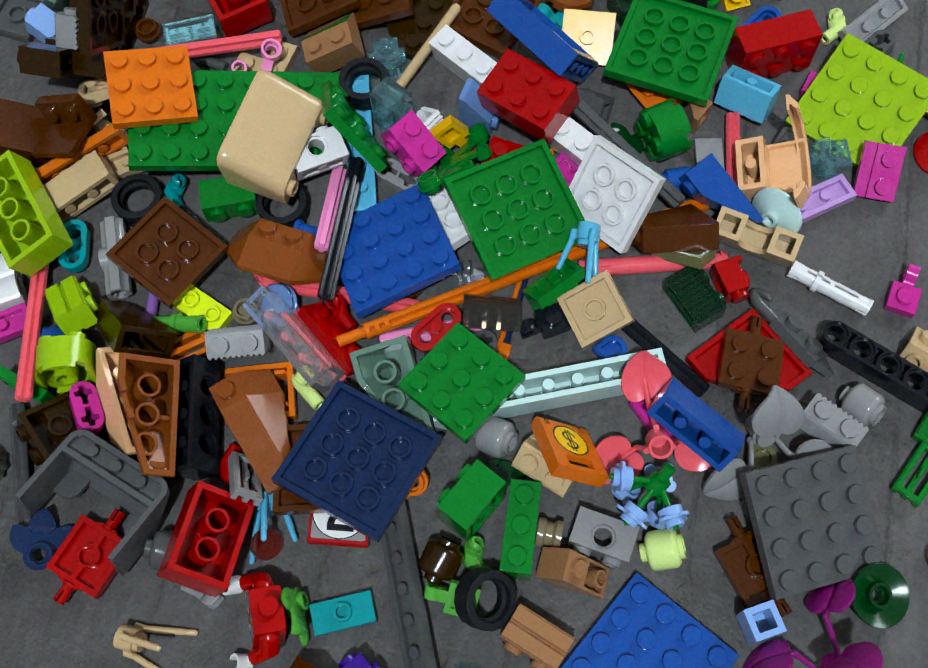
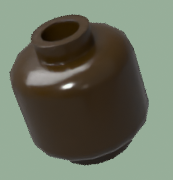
(441, 559)

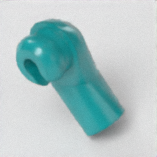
(175, 189)

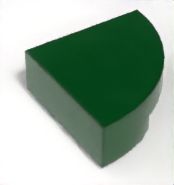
(504, 470)

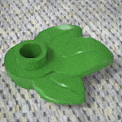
(295, 605)

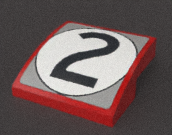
(329, 531)

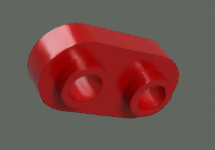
(434, 326)

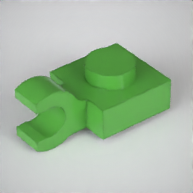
(446, 595)

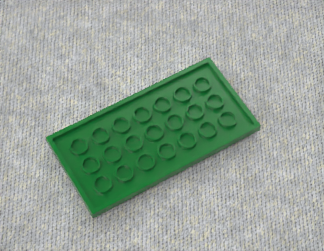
(218, 99)

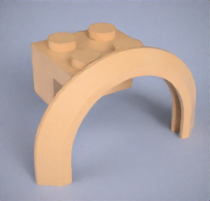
(776, 165)

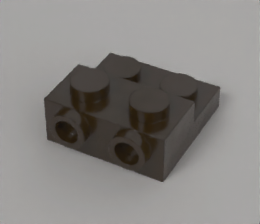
(47, 426)

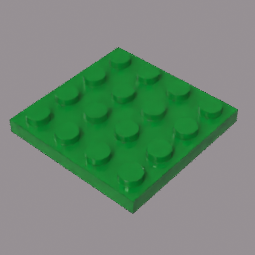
(671, 48)
(515, 209)

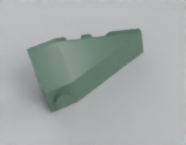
(382, 369)

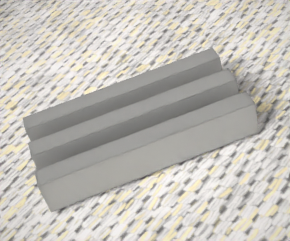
(239, 480)

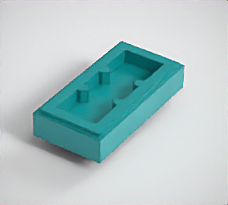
(343, 613)

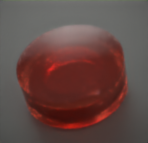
(266, 549)

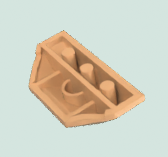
(111, 400)

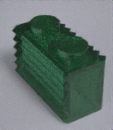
(695, 297)

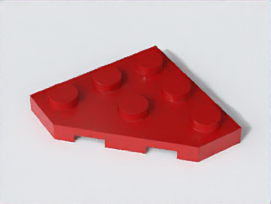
(707, 357)

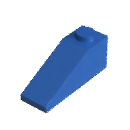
(715, 188)

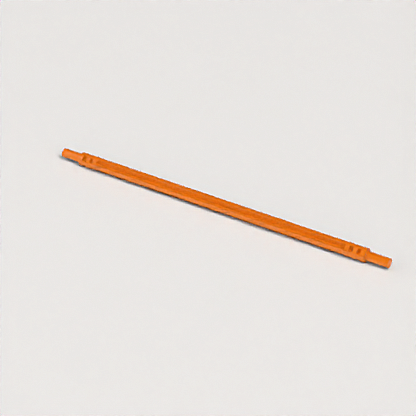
(480, 287)

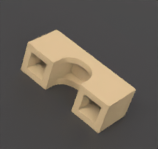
(767, 243)

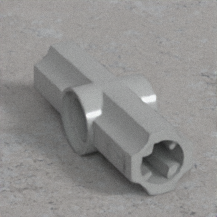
(117, 282)

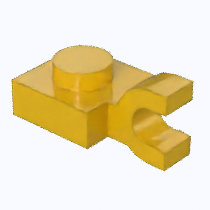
(451, 132)

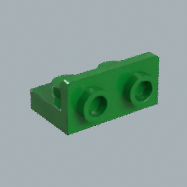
(553, 284)

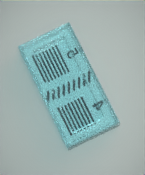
(190, 30)

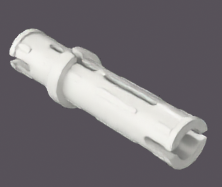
(819, 282)

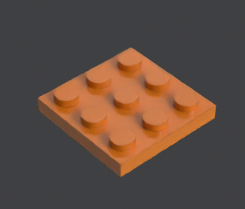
(150, 87)

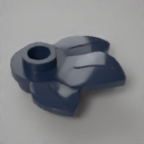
(38, 535)

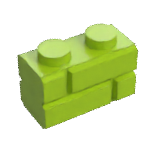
(72, 305)

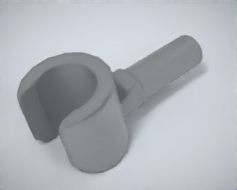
(211, 602)

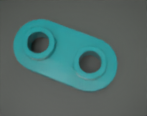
(79, 250)

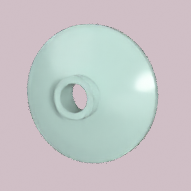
(777, 209)

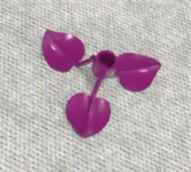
(825, 599)

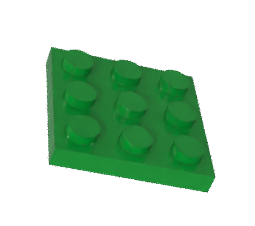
(461, 382)

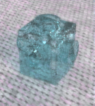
(390, 55)
(829, 157)

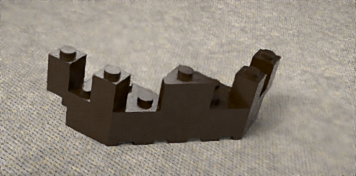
(102, 27)

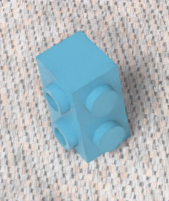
(747, 94)

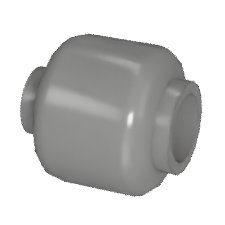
(863, 404)
(496, 438)

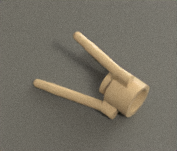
(133, 640)

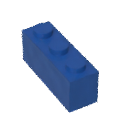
(696, 425)

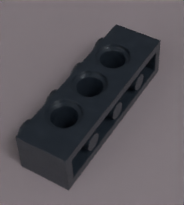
(197, 419)

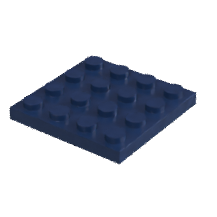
(357, 460)

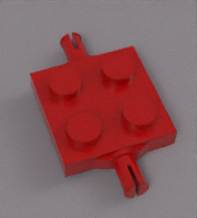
(83, 559)

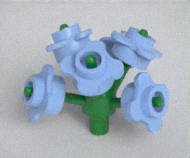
(658, 481)

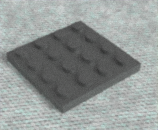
(812, 521)

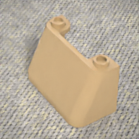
(269, 137)

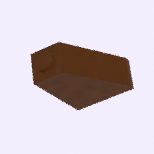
(677, 231)

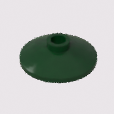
(891, 595)

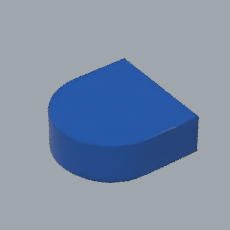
(610, 347)

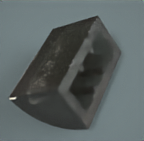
(491, 313)

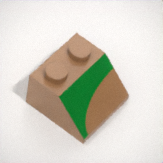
(333, 44)

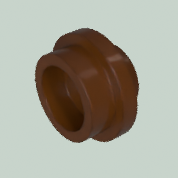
(147, 30)

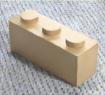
(81, 185)

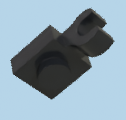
(548, 322)

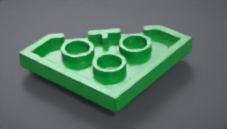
(351, 125)

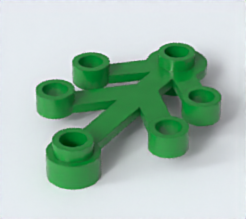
(451, 163)

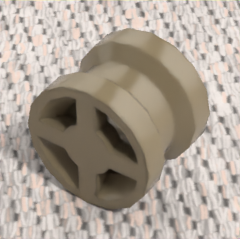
(549, 533)

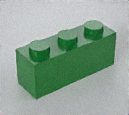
(520, 529)

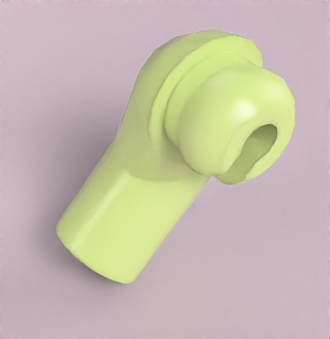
(835, 22)
(309, 394)

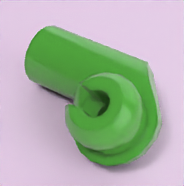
(474, 553)

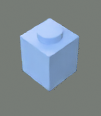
(40, 22)
(761, 622)

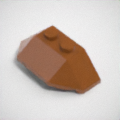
(277, 253)

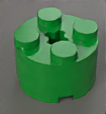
(664, 130)

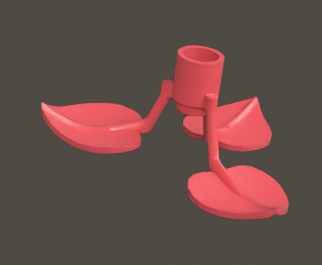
(644, 379)

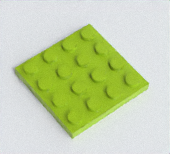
(863, 98)

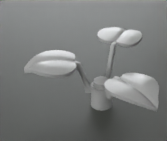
(775, 416)

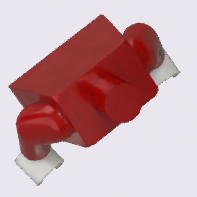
(265, 617)

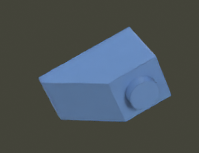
(471, 110)

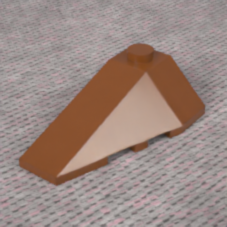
(151, 406)
(257, 417)

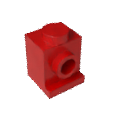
(731, 279)

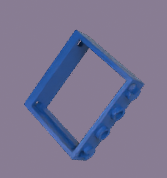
(544, 38)

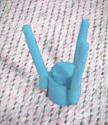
(588, 237)
(261, 520)

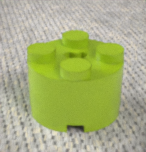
(65, 361)

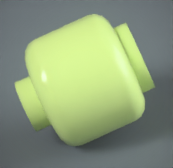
(663, 549)

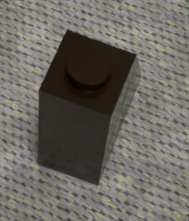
(134, 331)

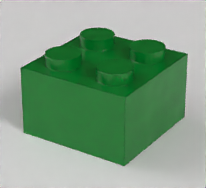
(471, 499)

